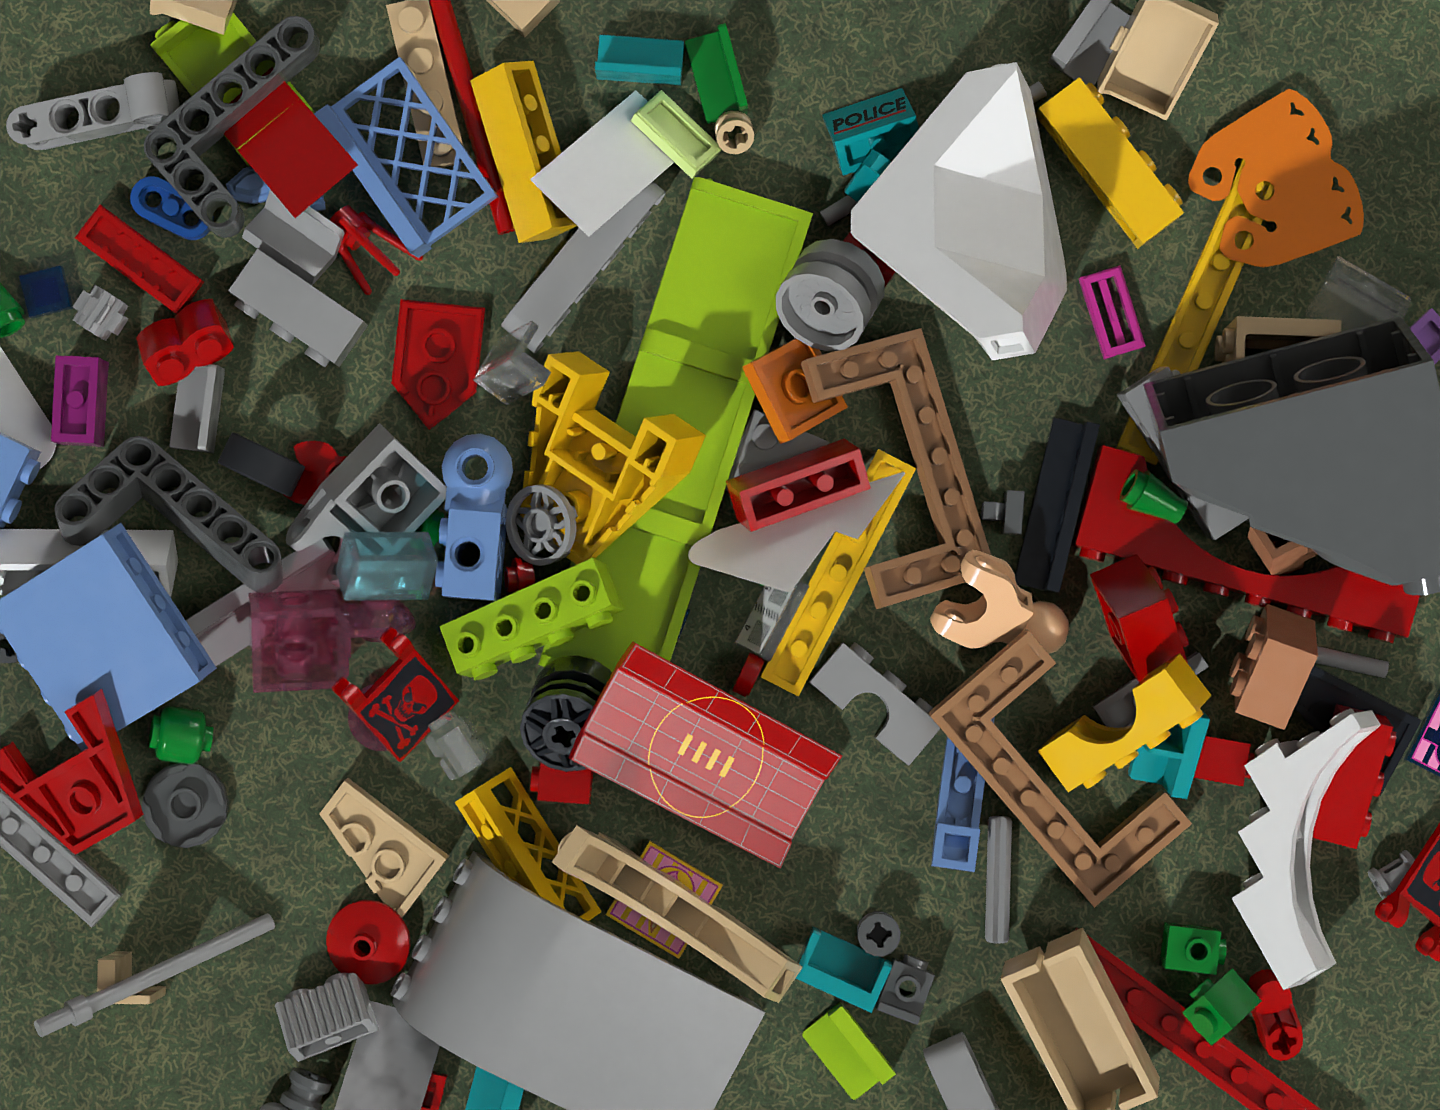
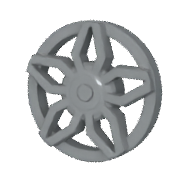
(541, 524)

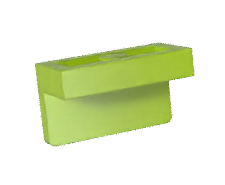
(848, 1051)

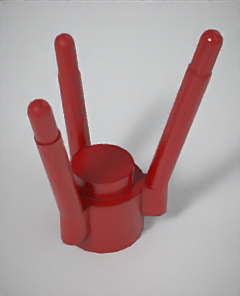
(357, 235)

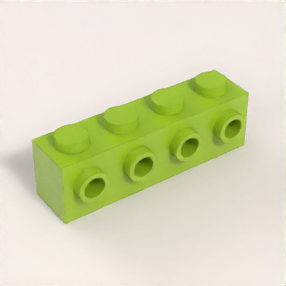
(532, 619)

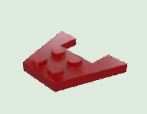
(86, 793)

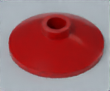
(381, 929)

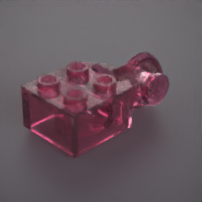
(306, 636)

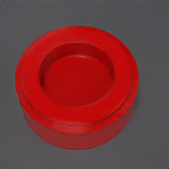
(748, 675)

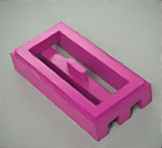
(1122, 347)

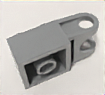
(355, 500)

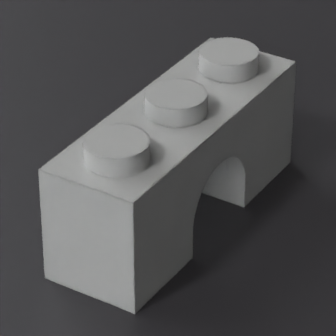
(907, 723)

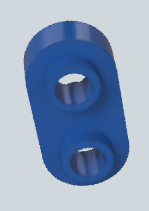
(171, 211)

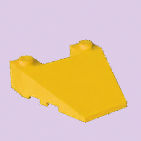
(595, 461)

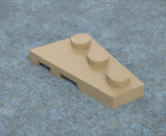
(384, 846)

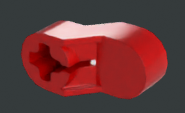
(1280, 1034)

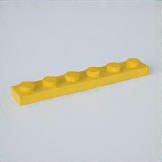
(832, 586)

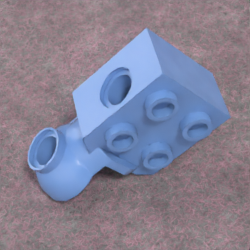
(474, 517)

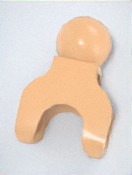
(1000, 611)

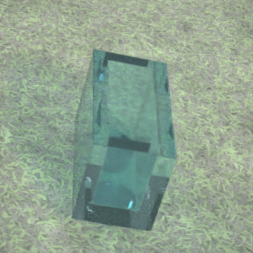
(386, 566)

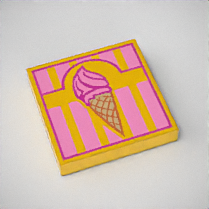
(688, 875)

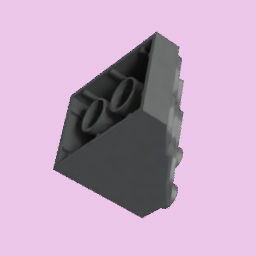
(1319, 447)

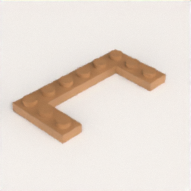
(909, 369)
(967, 722)

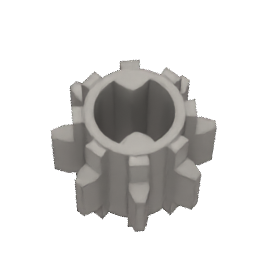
(100, 312)

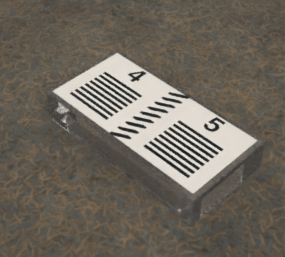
(770, 620)

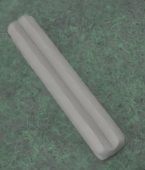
(998, 879)

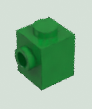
(1192, 948)
(1220, 1005)

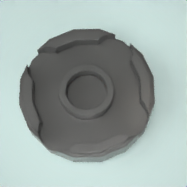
(197, 796)

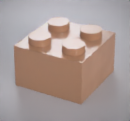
(1273, 666)

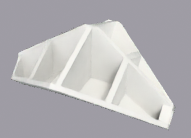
(974, 214)

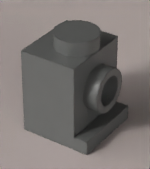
(899, 1005)

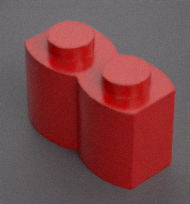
(179, 344)

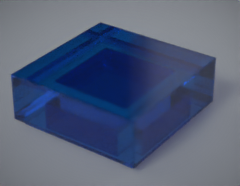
(46, 292)

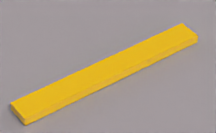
(1200, 304)

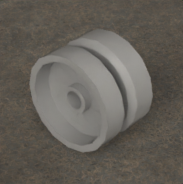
(830, 295)

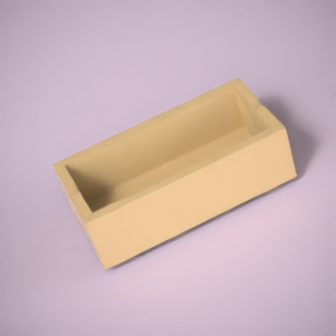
(1080, 1025)

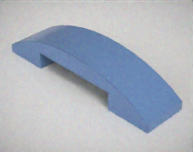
(957, 812)

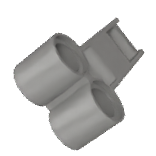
(143, 104)

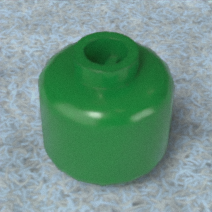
(180, 735)

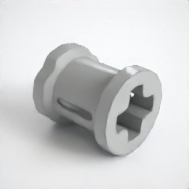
(1390, 876)

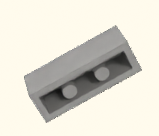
(296, 309)

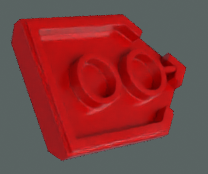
(437, 357)

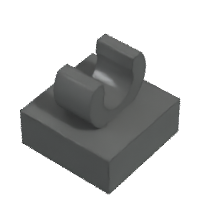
(1008, 512)

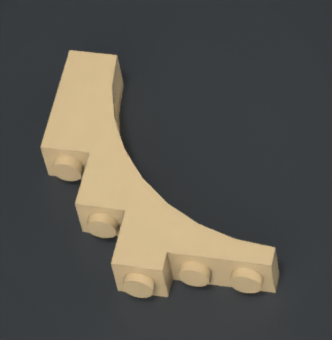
(678, 910)

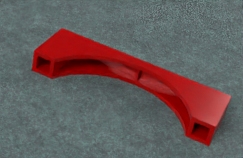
(1334, 593)

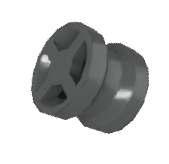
(877, 926)
(305, 1090)

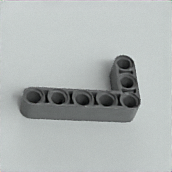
(222, 116)
(177, 506)

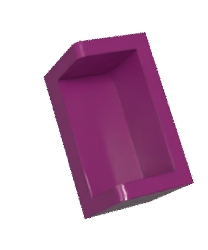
(79, 401)

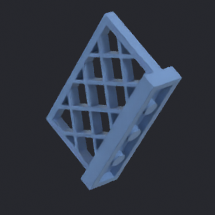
(384, 187)

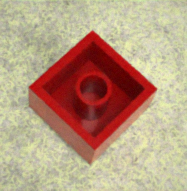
(1139, 615)

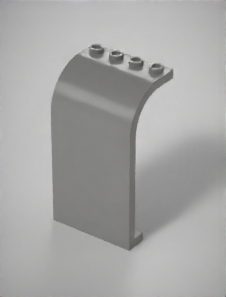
(567, 1003)

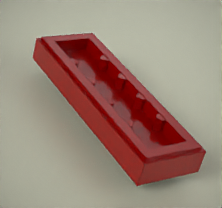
(139, 259)

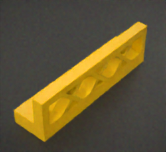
(509, 852)

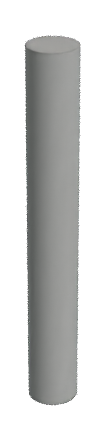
(1352, 662)

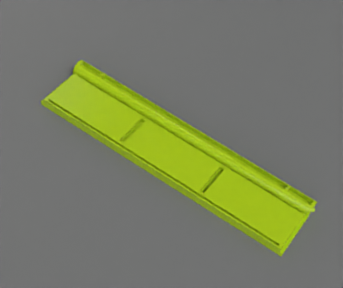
(704, 326)

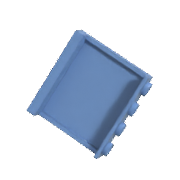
(103, 626)

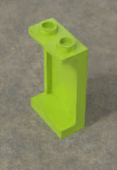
(201, 54)

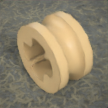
(742, 141)

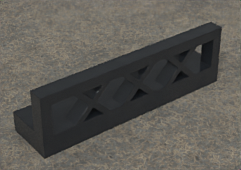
(1056, 504)

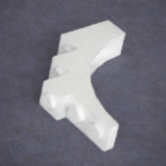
(1280, 897)

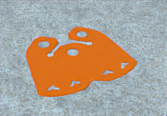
(1302, 179)

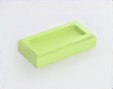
(676, 134)

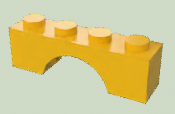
(1162, 698)

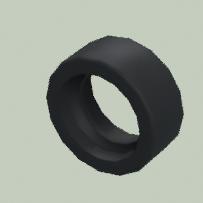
(261, 464)

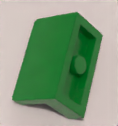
(716, 74)

